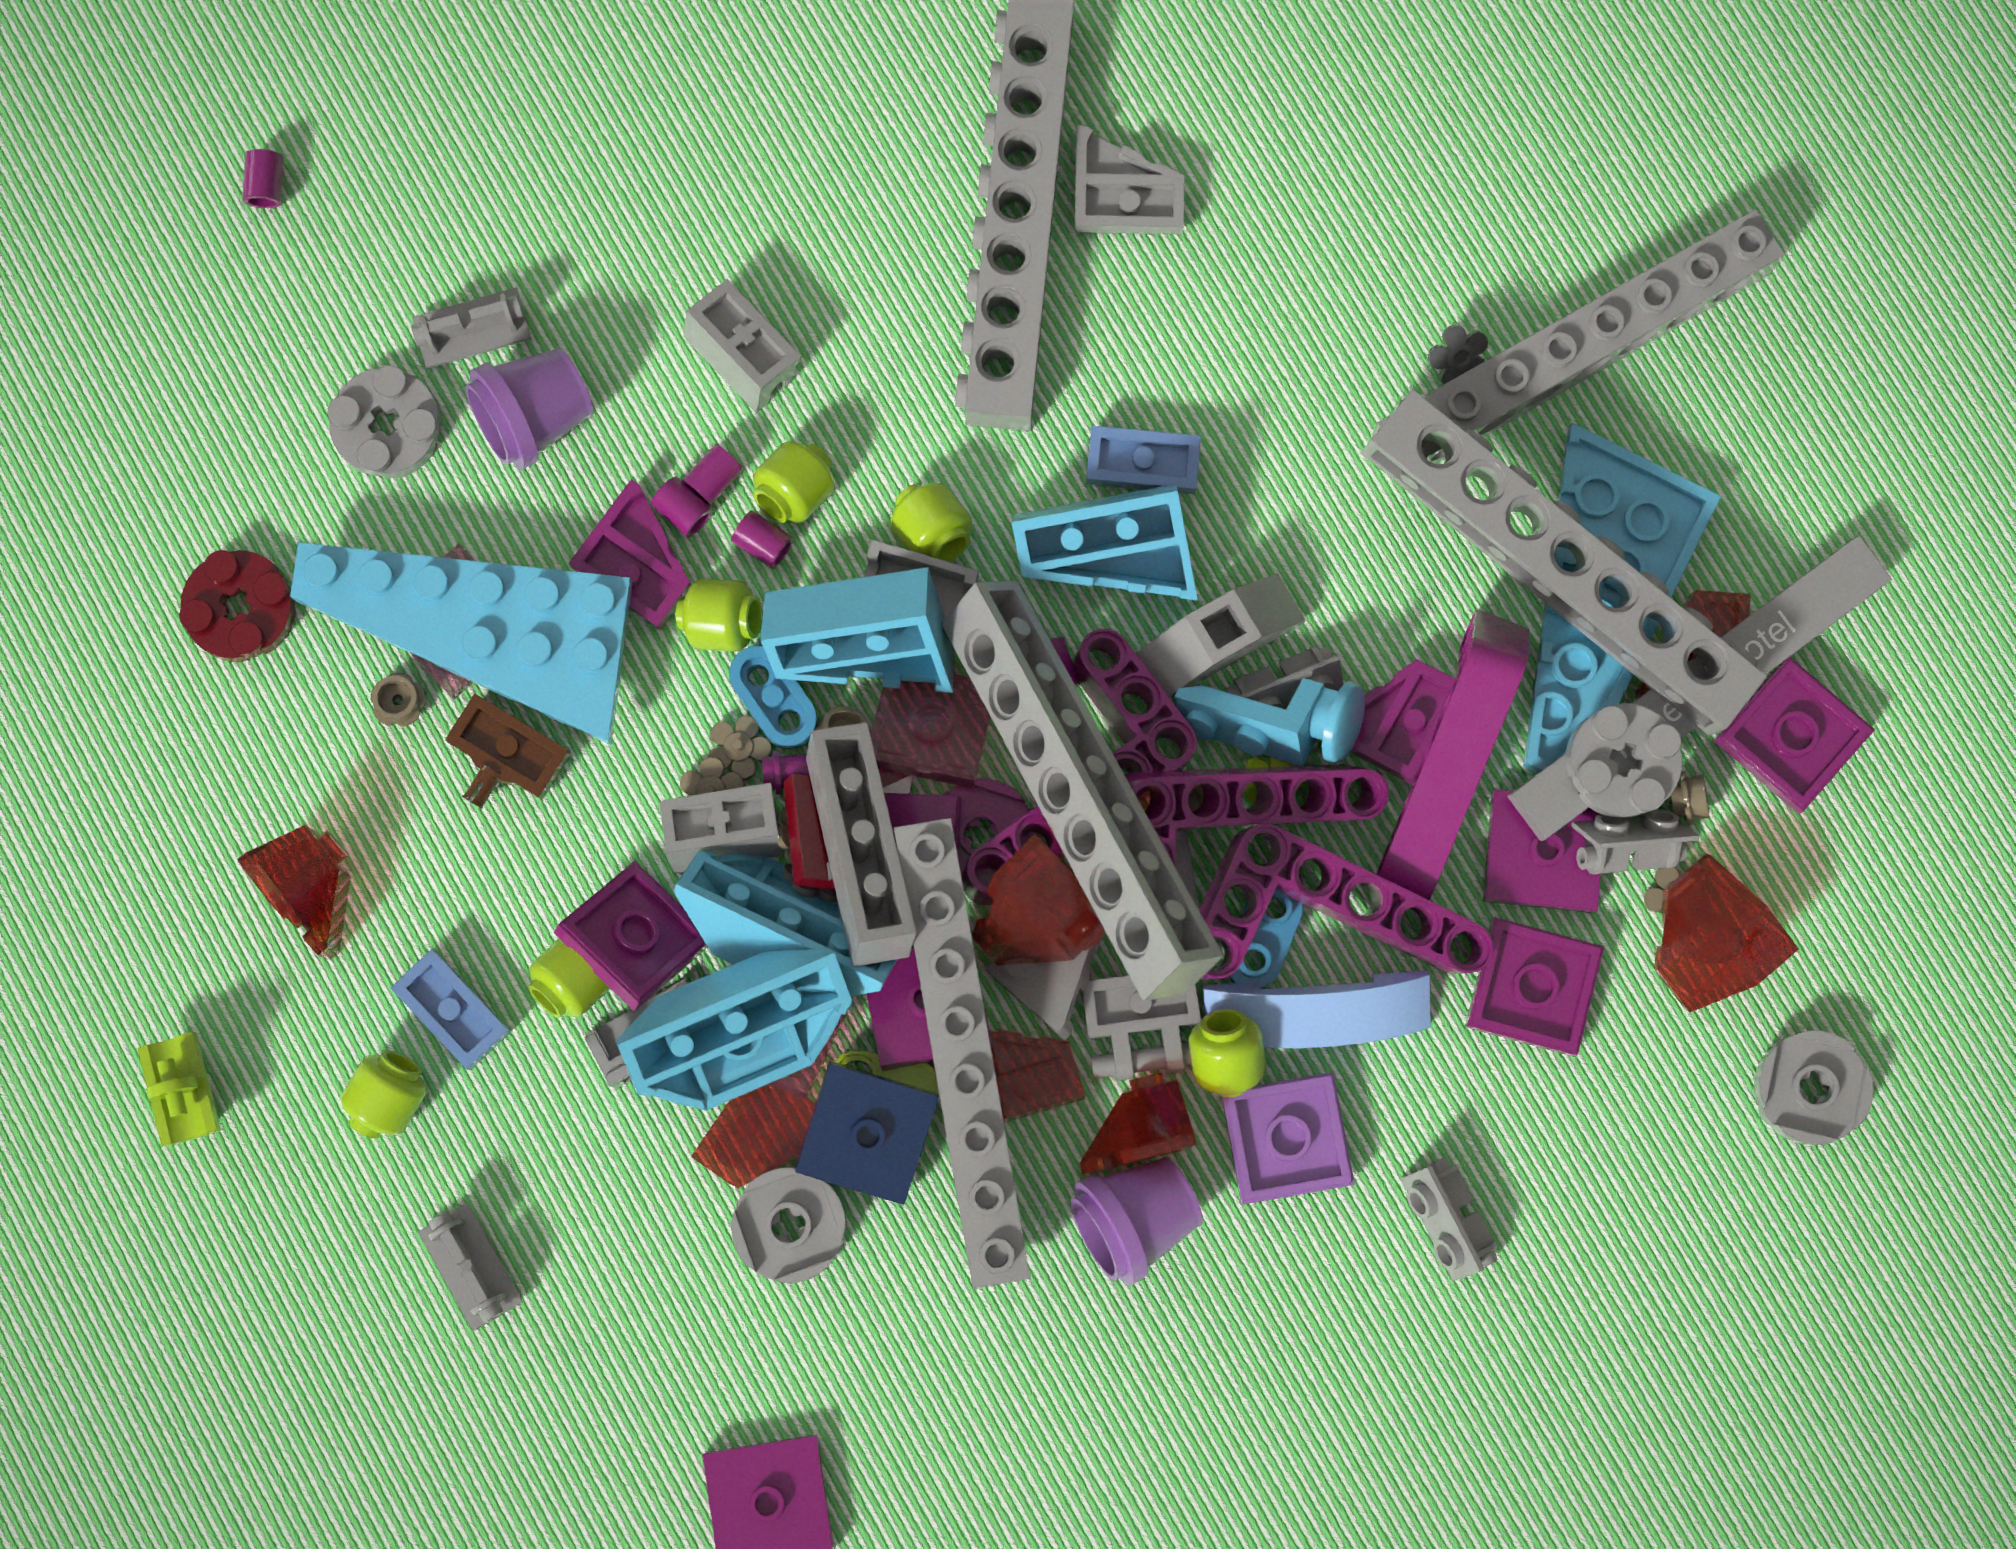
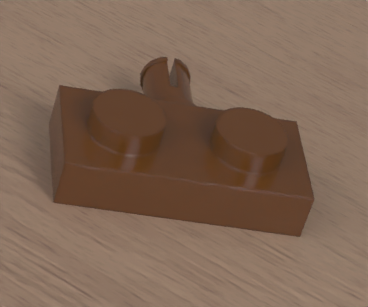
(505, 751)

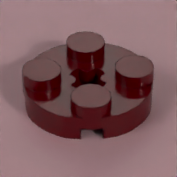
(225, 576)

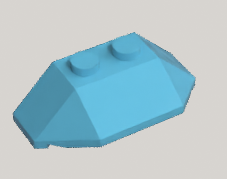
(750, 908)
(736, 1028)

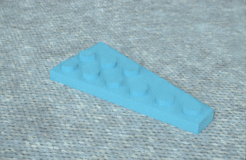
(1657, 526)
(509, 628)

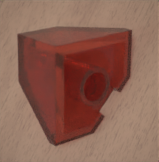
(304, 883)
(1036, 911)
(1716, 937)
(1141, 1126)

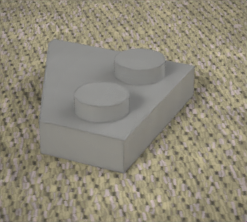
(1123, 190)
(1047, 987)

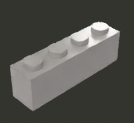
(860, 844)

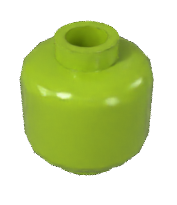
(793, 482)
(931, 521)
(719, 615)
(564, 982)
(1227, 1053)
(383, 1094)

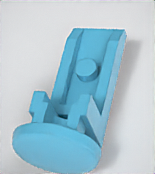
(1278, 732)

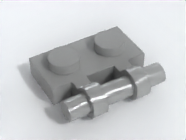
(1116, 1010)

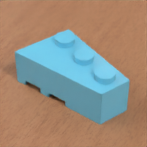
(1110, 542)
(860, 629)

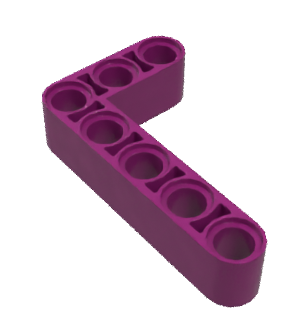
(1135, 731)
(1457, 753)
(1274, 798)
(1332, 899)

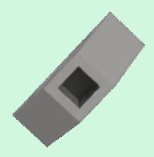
(1221, 633)

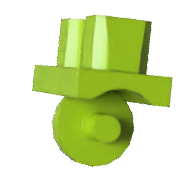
(179, 1089)

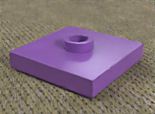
(1288, 1139)

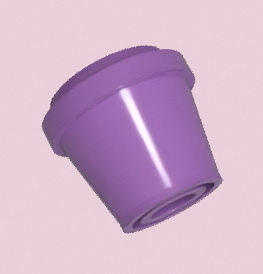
(527, 404)
(1134, 1217)

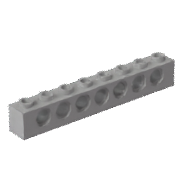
(1608, 329)
(1009, 399)
(1573, 595)
(1081, 791)
(962, 1054)

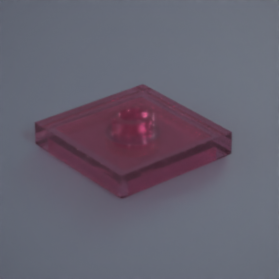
(931, 731)

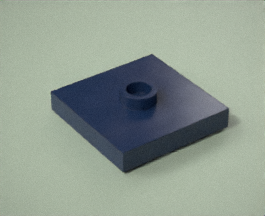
(866, 1132)

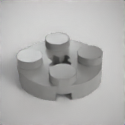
(354, 414)
(1596, 775)
(1839, 1069)
(774, 1255)

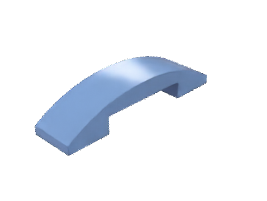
(1330, 1013)

